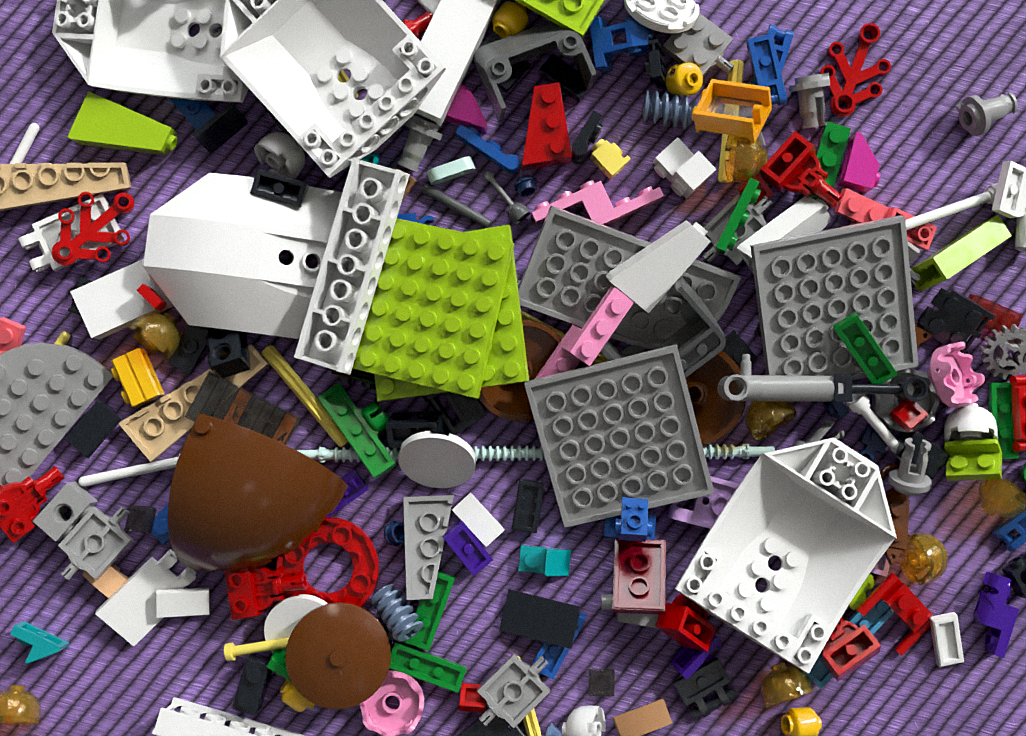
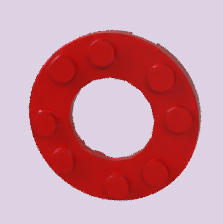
(358, 546)

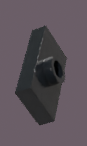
(190, 348)
(527, 506)

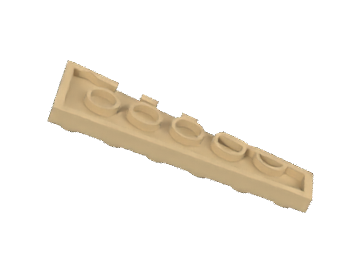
(47, 182)
(164, 422)

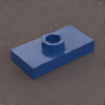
(195, 111)

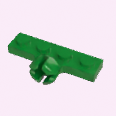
(360, 428)

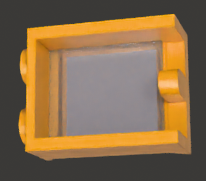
(733, 109)

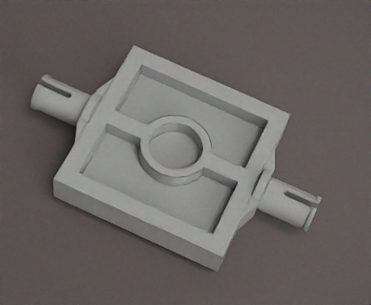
(700, 45)
(718, 223)
(95, 543)
(513, 690)

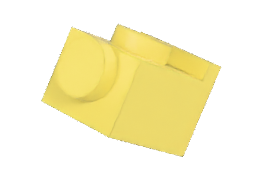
(609, 158)

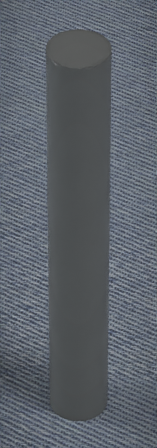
(456, 206)

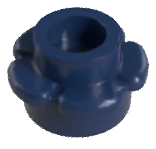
(526, 185)
(394, 533)

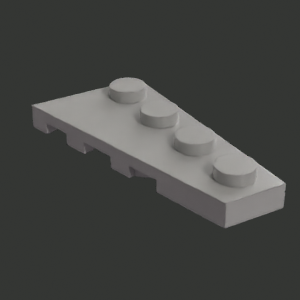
(424, 525)

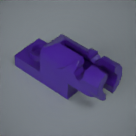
(994, 612)

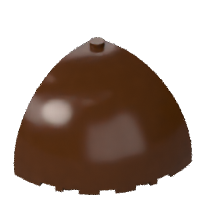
(244, 497)

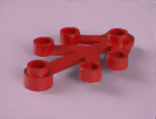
(853, 74)
(90, 231)

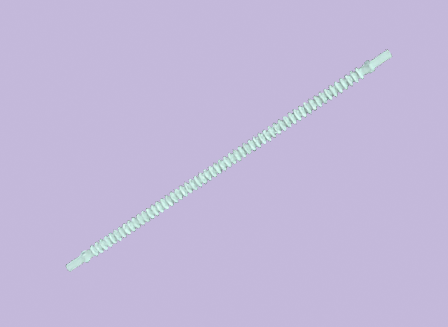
(326, 454)

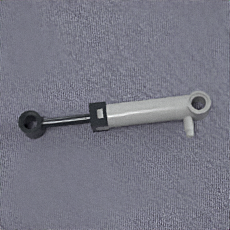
(812, 388)

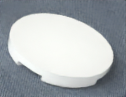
(664, 15)
(437, 459)
(287, 614)

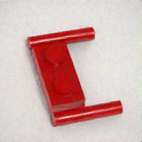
(1019, 411)
(904, 605)

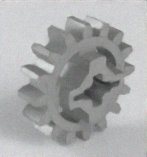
(996, 356)

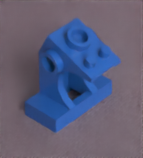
(604, 48)
(633, 523)

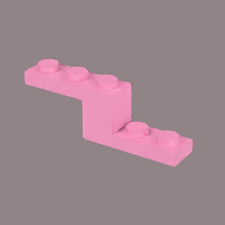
(597, 203)
(587, 342)

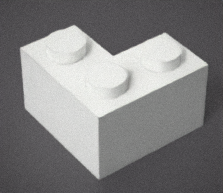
(683, 168)

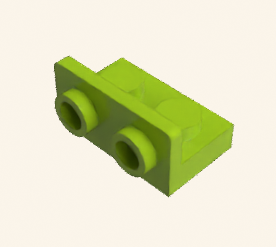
(973, 460)

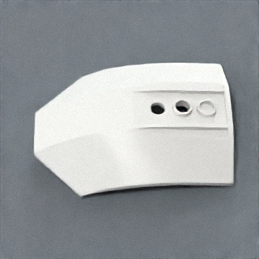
(148, 47)
(293, 60)
(220, 252)
(827, 524)

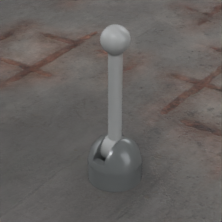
(517, 211)

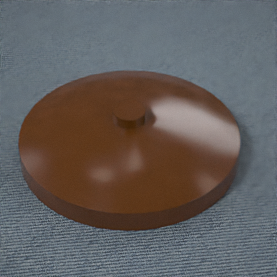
(511, 400)
(712, 413)
(338, 655)

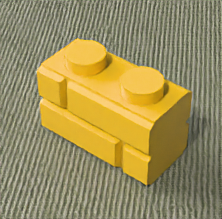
(137, 378)

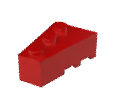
(547, 130)

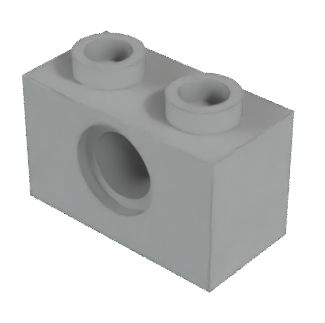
(52, 517)

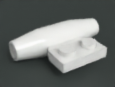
(1011, 199)

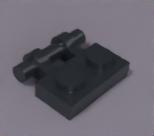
(702, 682)

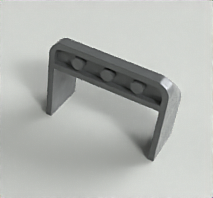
(495, 59)
(695, 341)

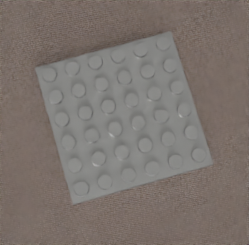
(821, 279)
(619, 435)

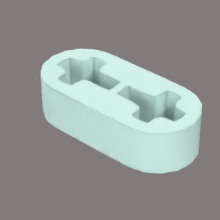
(451, 170)

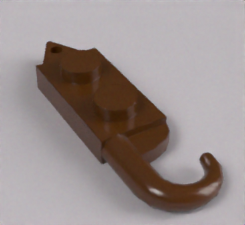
(899, 511)

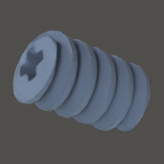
(668, 109)
(396, 613)

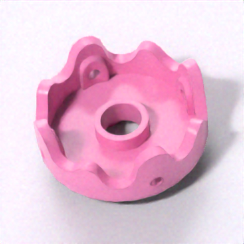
(951, 375)
(396, 721)

